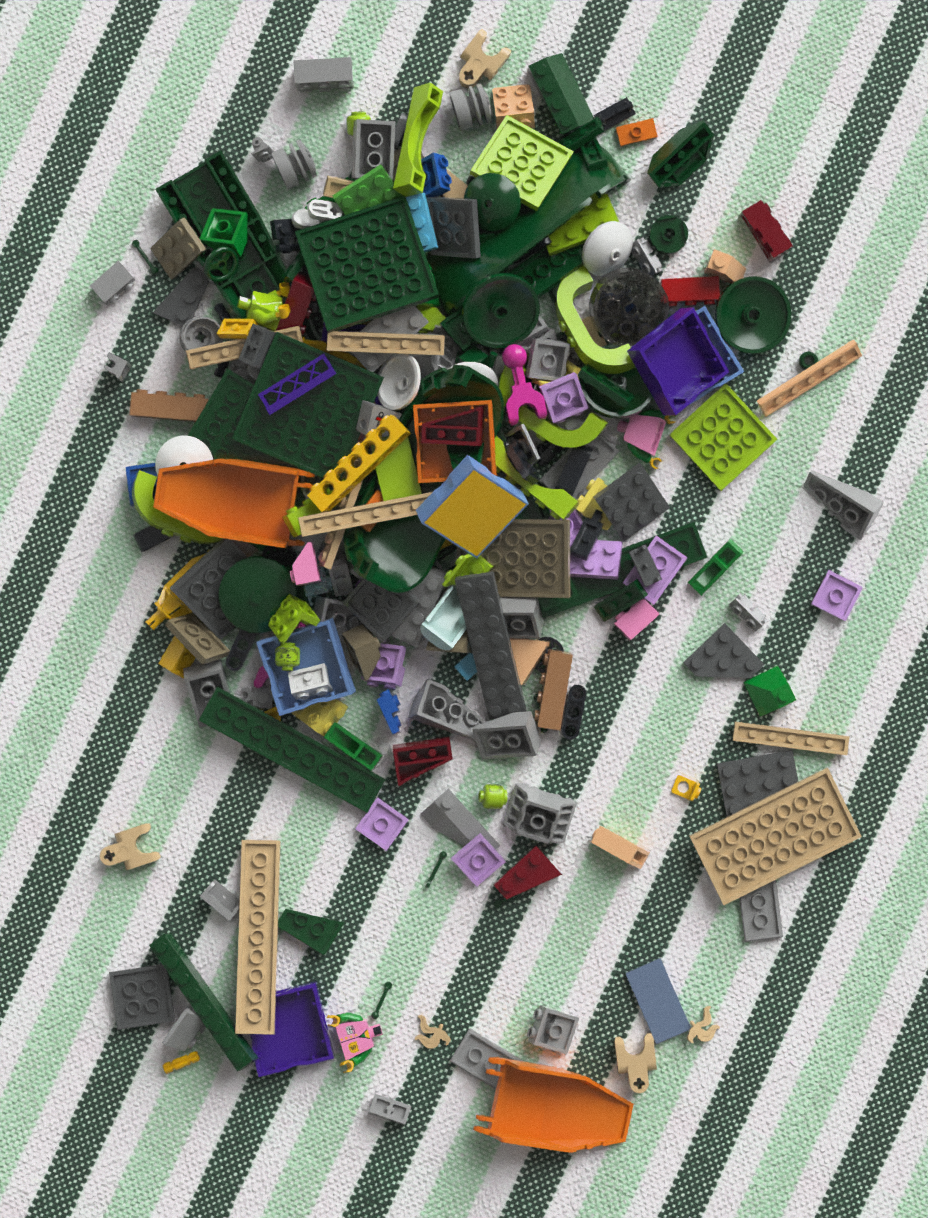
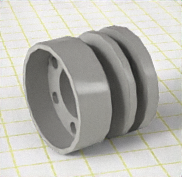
(470, 107)
(294, 164)
(203, 325)

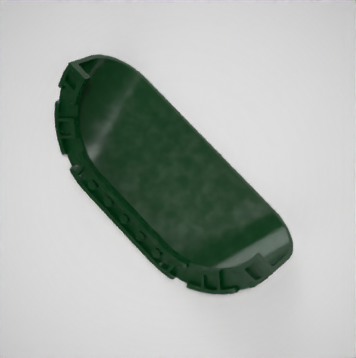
(565, 200)
(403, 550)

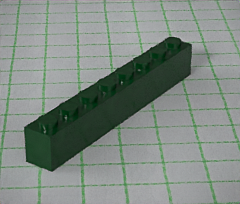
(203, 1001)

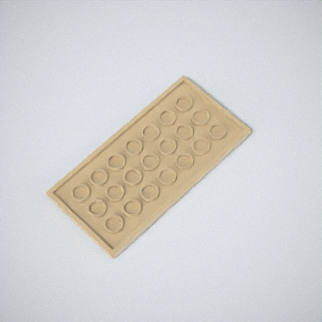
(775, 836)

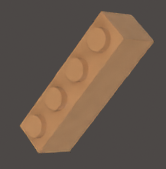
(166, 406)
(554, 689)

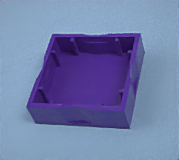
(678, 361)
(299, 1032)

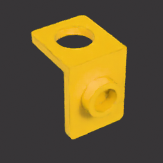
(693, 791)

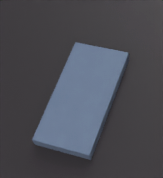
(658, 1000)

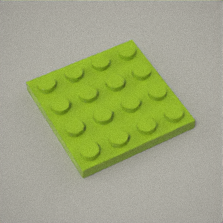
(525, 158)
(580, 226)
(723, 437)

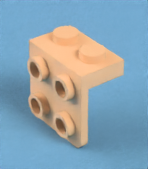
(514, 102)

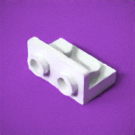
(309, 682)

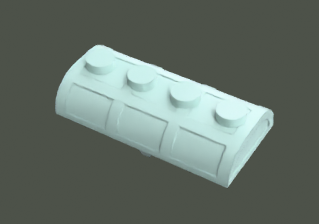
(445, 622)

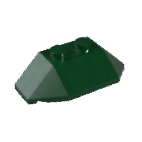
(681, 155)

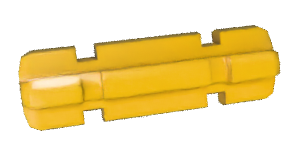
(181, 1062)

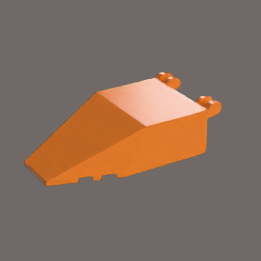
(232, 499)
(553, 1109)

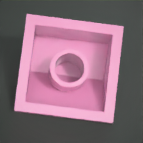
(305, 567)
(635, 618)

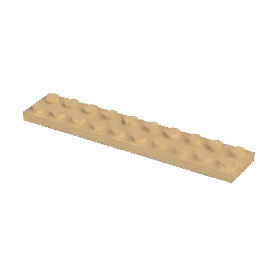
(258, 937)

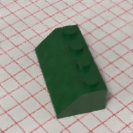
(560, 94)

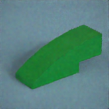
(715, 567)
(353, 746)

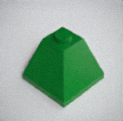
(225, 229)
(769, 691)

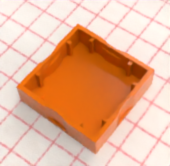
(433, 459)

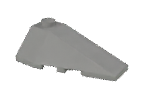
(849, 504)
(441, 709)
(455, 820)

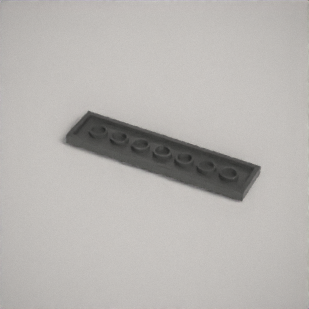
(490, 644)

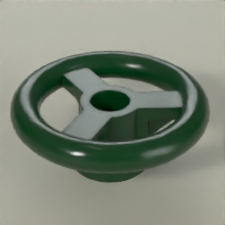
(218, 261)

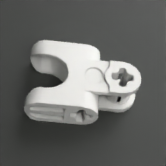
(316, 213)

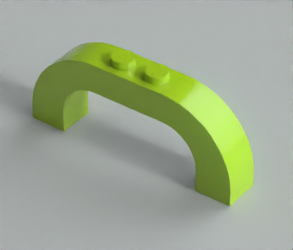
(603, 360)
(545, 429)
(143, 500)

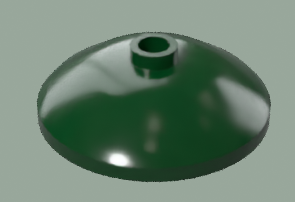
(504, 199)

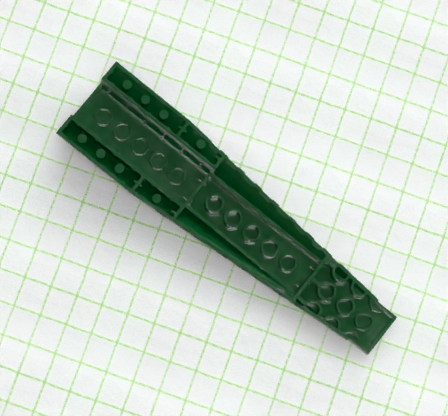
(218, 187)

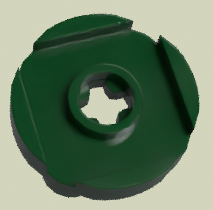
(676, 242)

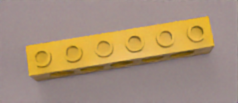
(369, 462)

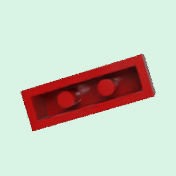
(691, 290)

